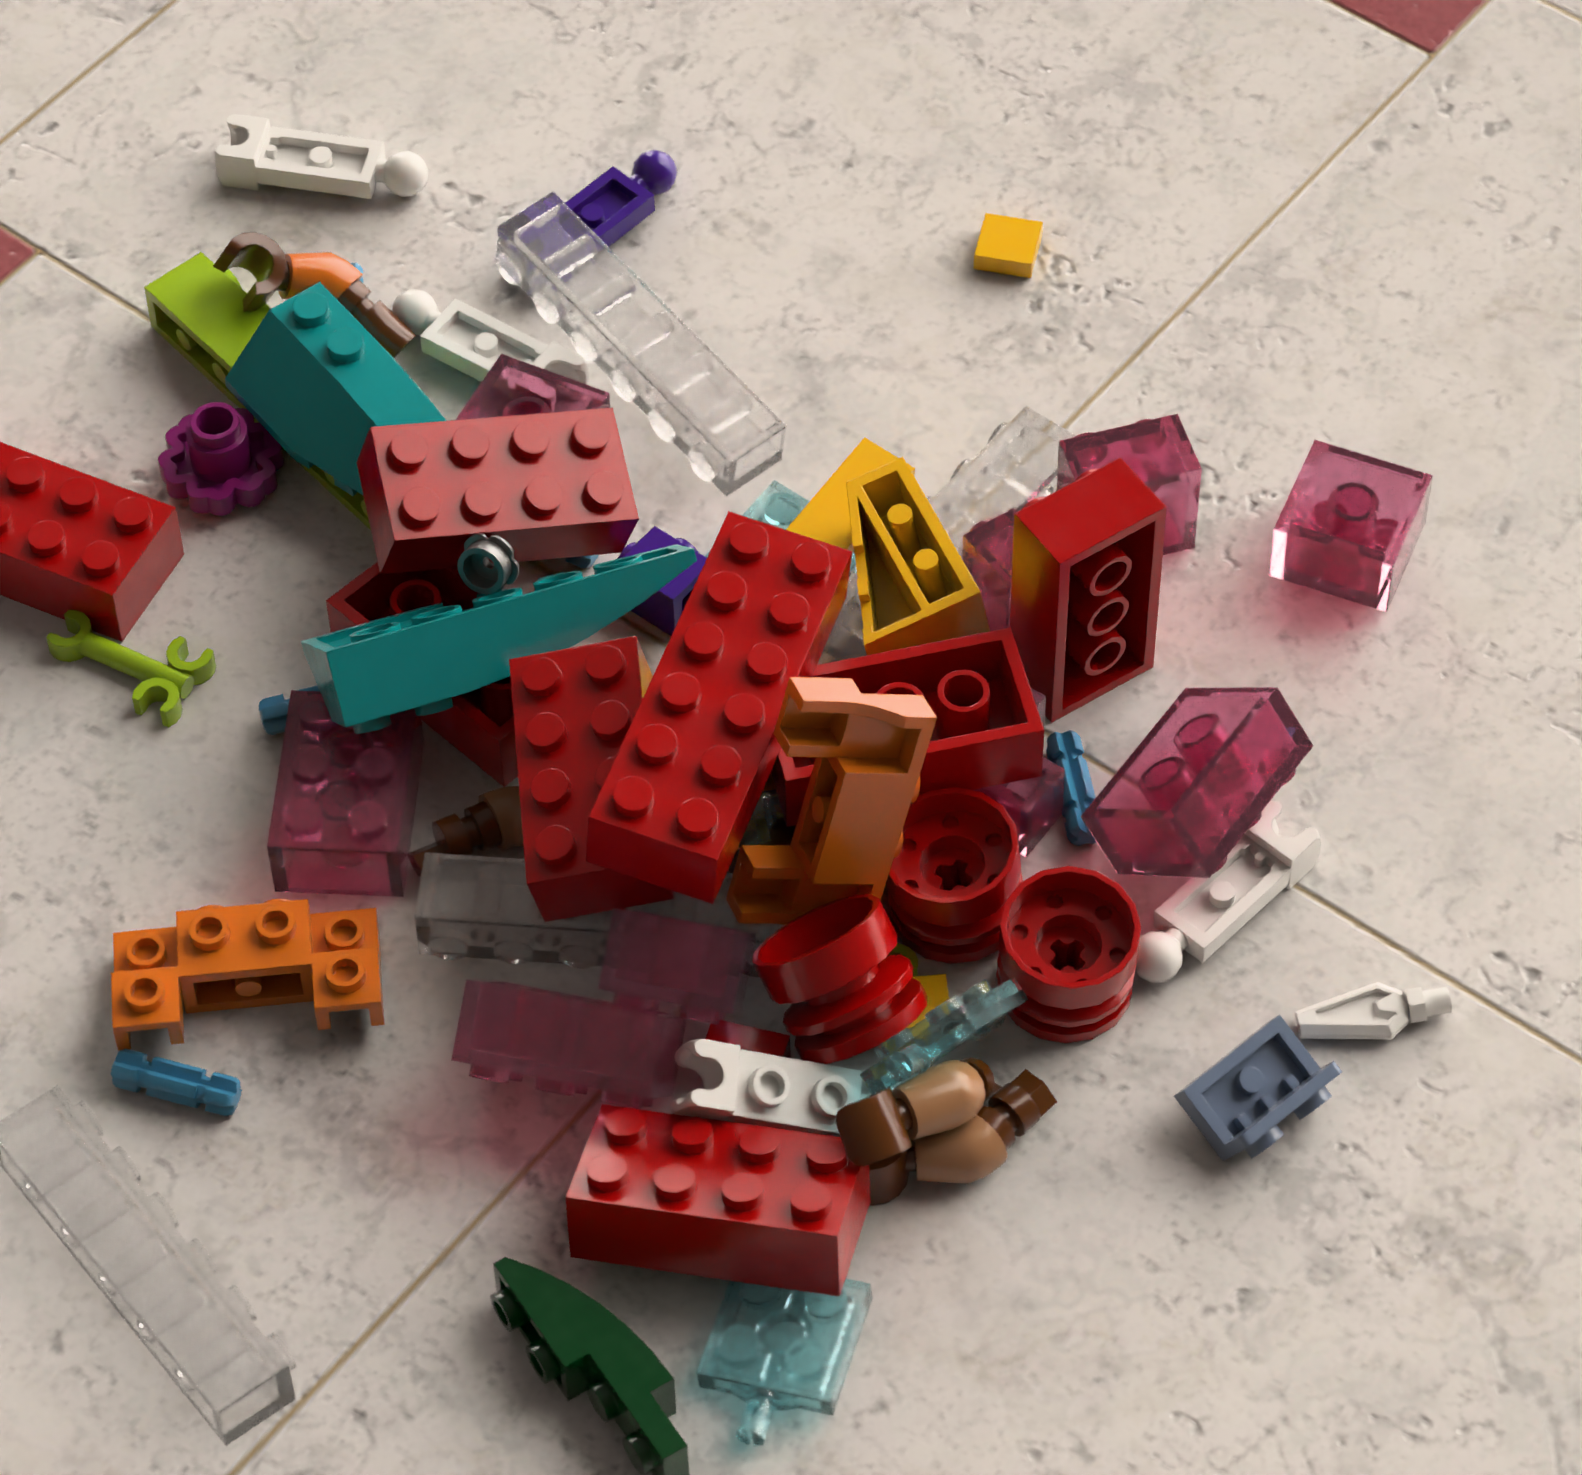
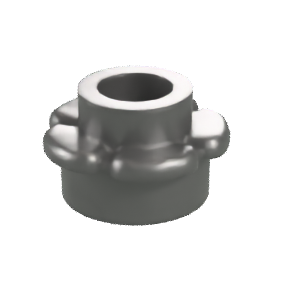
(479, 572)

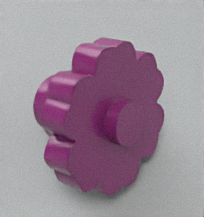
(220, 459)

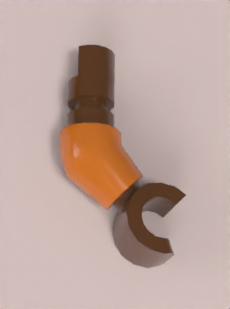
(298, 271)

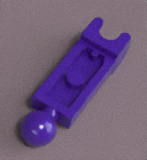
(619, 202)

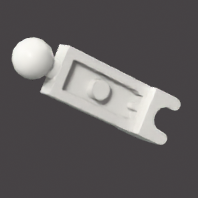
(313, 161)
(476, 340)
(1214, 908)
(765, 1088)

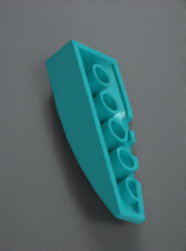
(323, 384)
(446, 651)

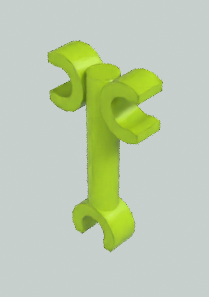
(160, 681)

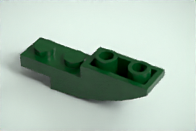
(594, 1352)

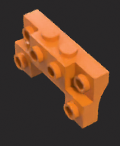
(853, 806)
(246, 960)

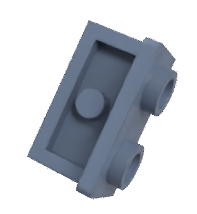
(1255, 1089)

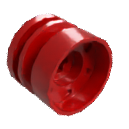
(954, 875)
(1072, 950)
(840, 979)

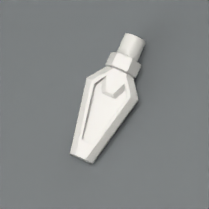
(1371, 1012)

